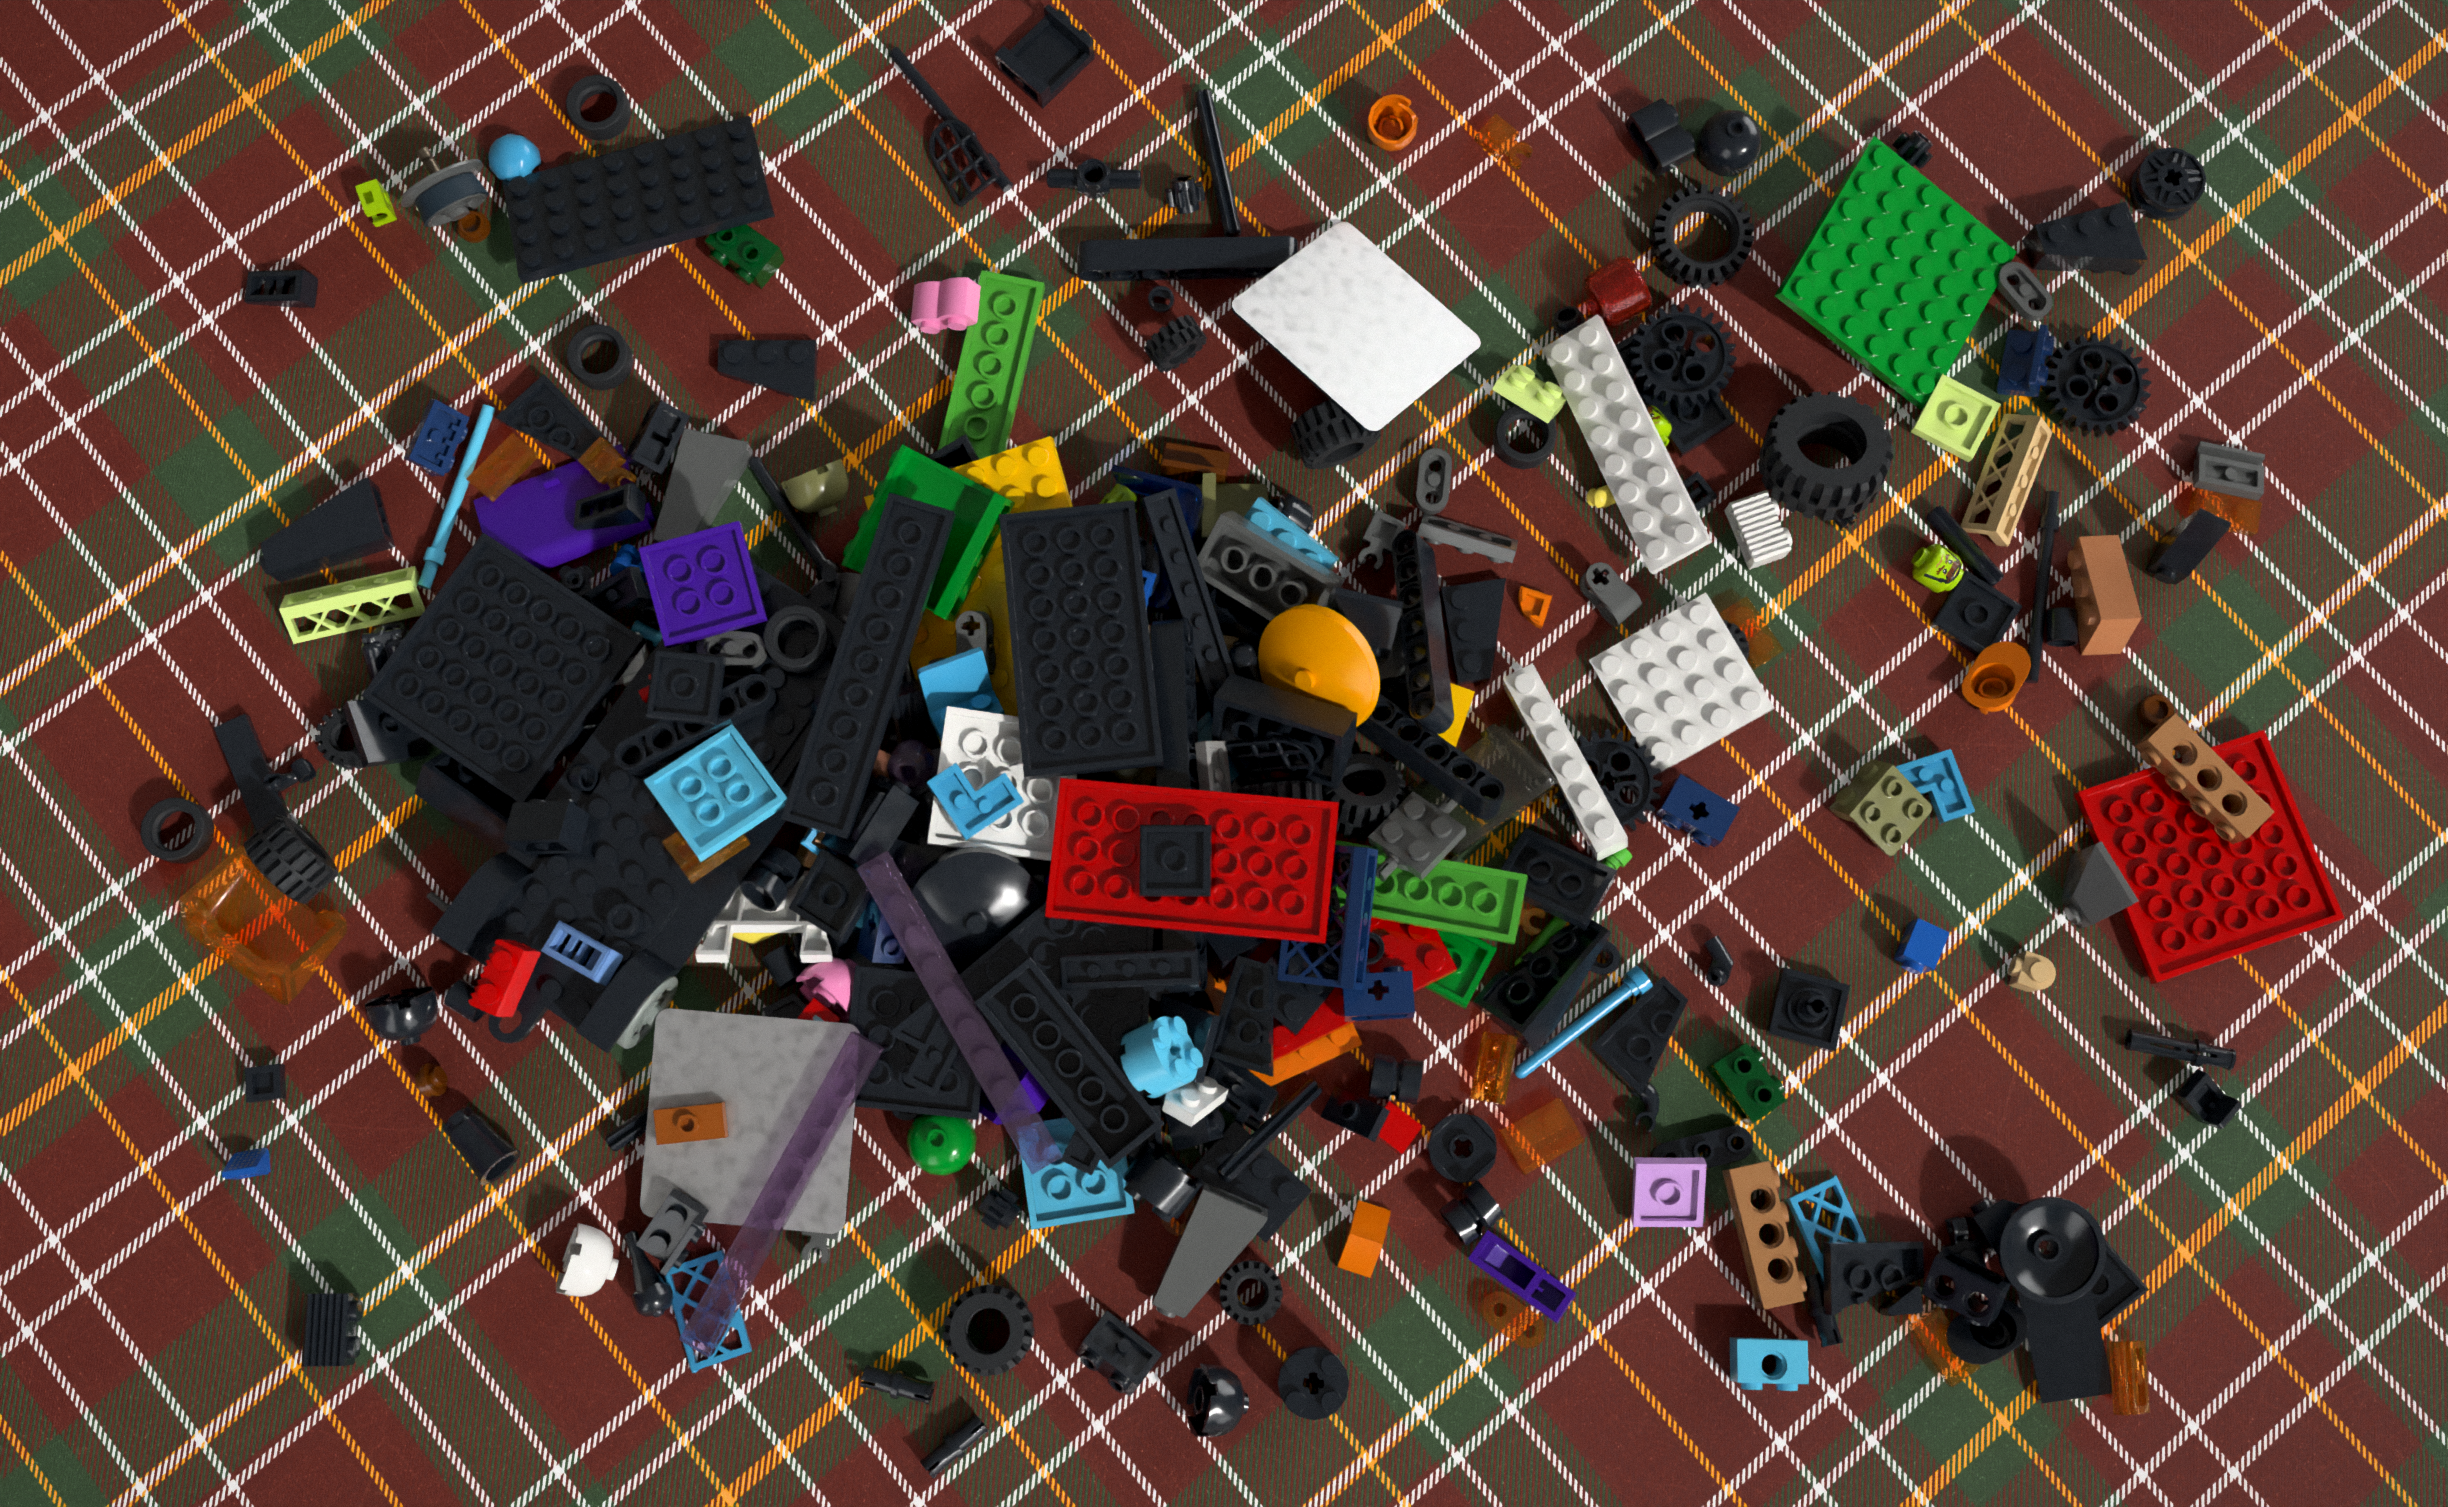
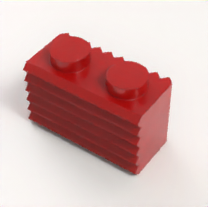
(504, 978)

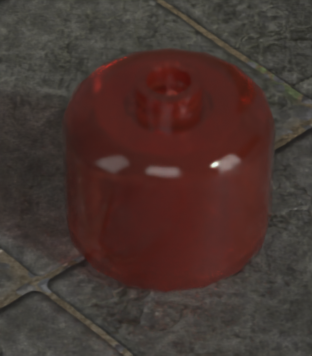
(1616, 292)

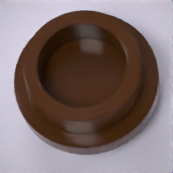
(474, 227)
(431, 1080)

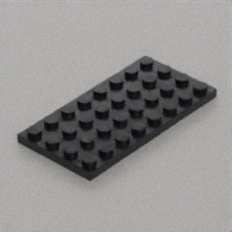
(637, 199)
(1080, 640)

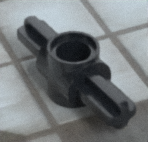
(1109, 179)

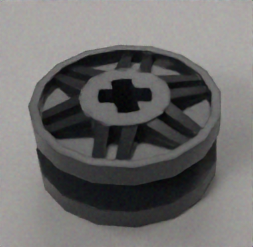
(2167, 184)

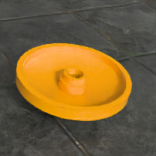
(1320, 658)

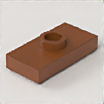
(690, 1123)

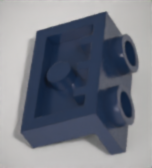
(2024, 362)
(437, 438)

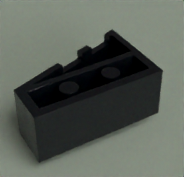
(2087, 241)

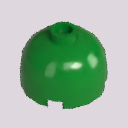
(941, 1143)

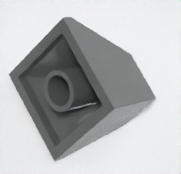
(2094, 887)

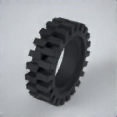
(1716, 205)

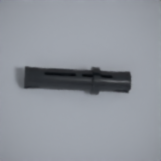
(2218, 1057)

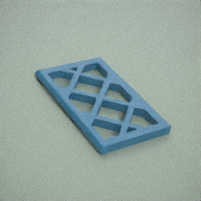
(1809, 1227)
(679, 1301)

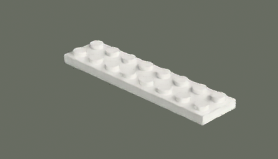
(1626, 445)

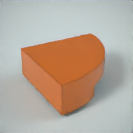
(1533, 605)

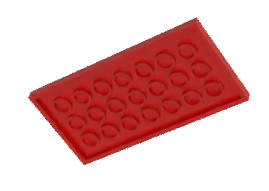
(1266, 860)

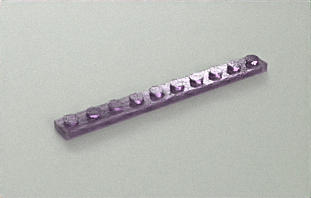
(960, 1012)
(781, 1194)

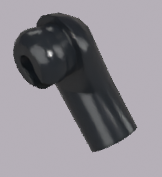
(1721, 962)

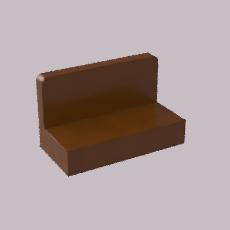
(1191, 462)

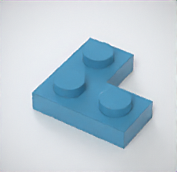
(1943, 782)
(972, 809)

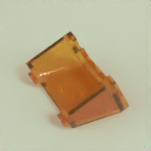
(259, 927)

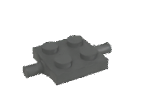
(1416, 836)

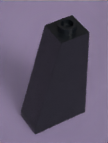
(330, 535)

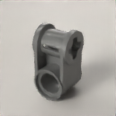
(1611, 596)
(984, 637)

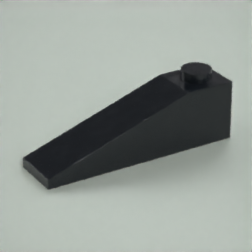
(1540, 988)

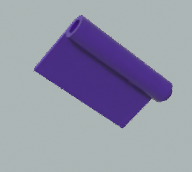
(539, 516)

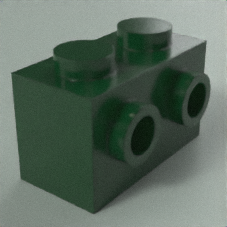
(747, 253)
(1747, 1083)

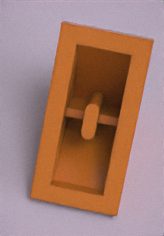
(1364, 1239)

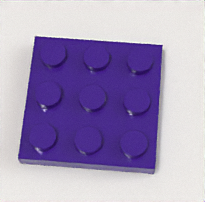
(702, 584)

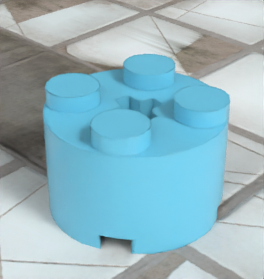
(1160, 1056)

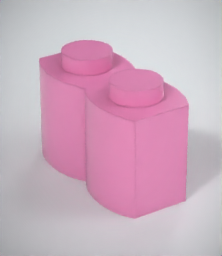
(945, 304)

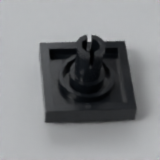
(1808, 1009)

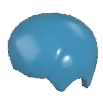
(513, 157)

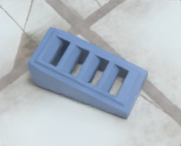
(601, 963)

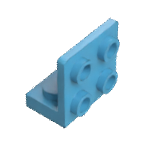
(958, 683)

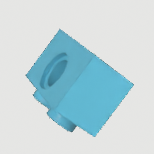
(1790, 1358)

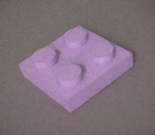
(1668, 1192)

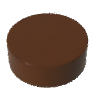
(2154, 709)

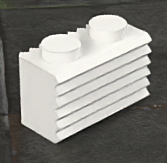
(1758, 529)

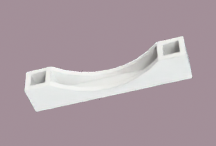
(1566, 762)

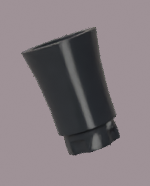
(480, 1145)

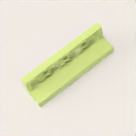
(350, 593)

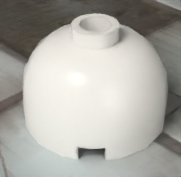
(586, 1262)

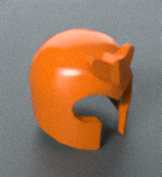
(1391, 123)

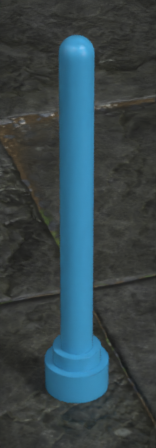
(1634, 984)

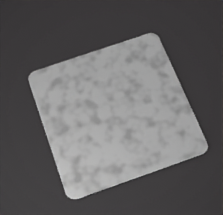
(1356, 326)
(767, 1078)

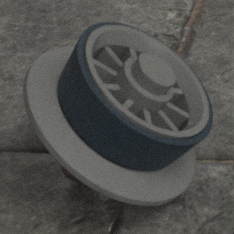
(446, 192)

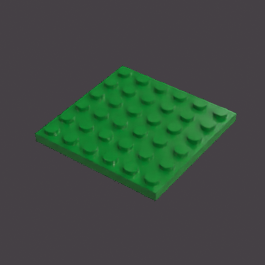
(1895, 272)

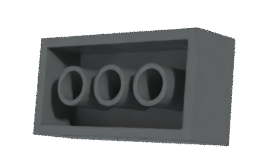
(1263, 569)

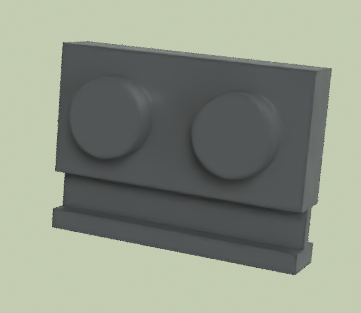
(2229, 471)

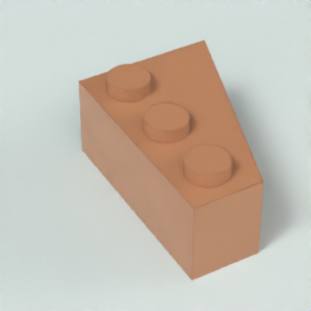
(2102, 595)

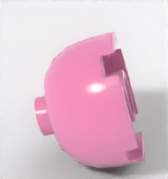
(830, 985)

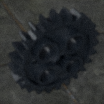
(1654, 346)
(2122, 400)
(1598, 756)

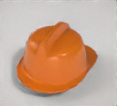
(1996, 676)

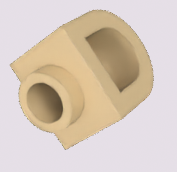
(2031, 972)

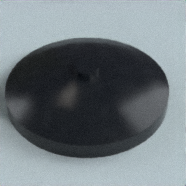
(975, 900)

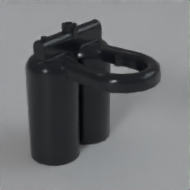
(381, 644)

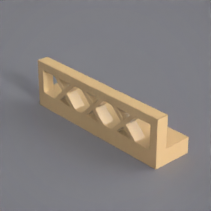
(2017, 481)

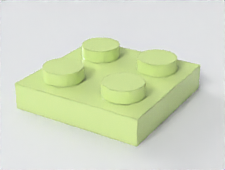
(1530, 393)
(1955, 418)

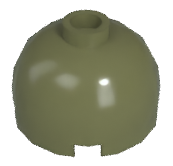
(818, 489)

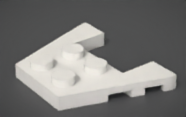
(745, 917)

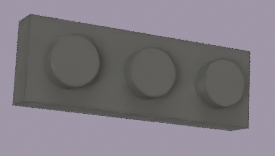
(1467, 538)

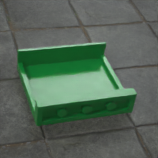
(971, 534)

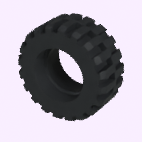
(1830, 422)

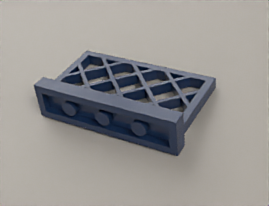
(1355, 926)

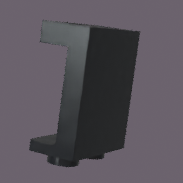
(1047, 57)

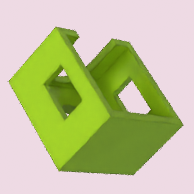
(377, 202)

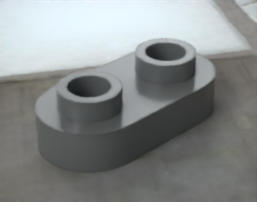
(2026, 290)
(1433, 482)
(734, 647)

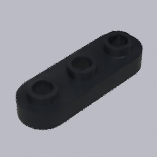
(1717, 1143)

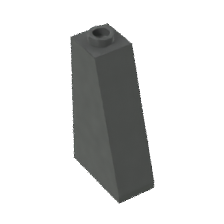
(700, 482)
(1208, 1243)

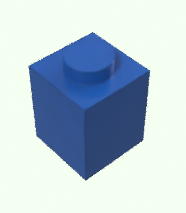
(1921, 946)

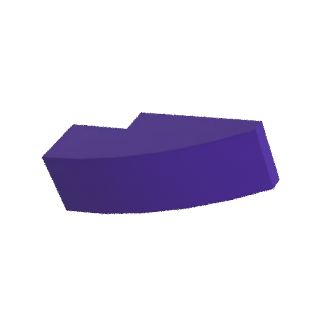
(1522, 1277)

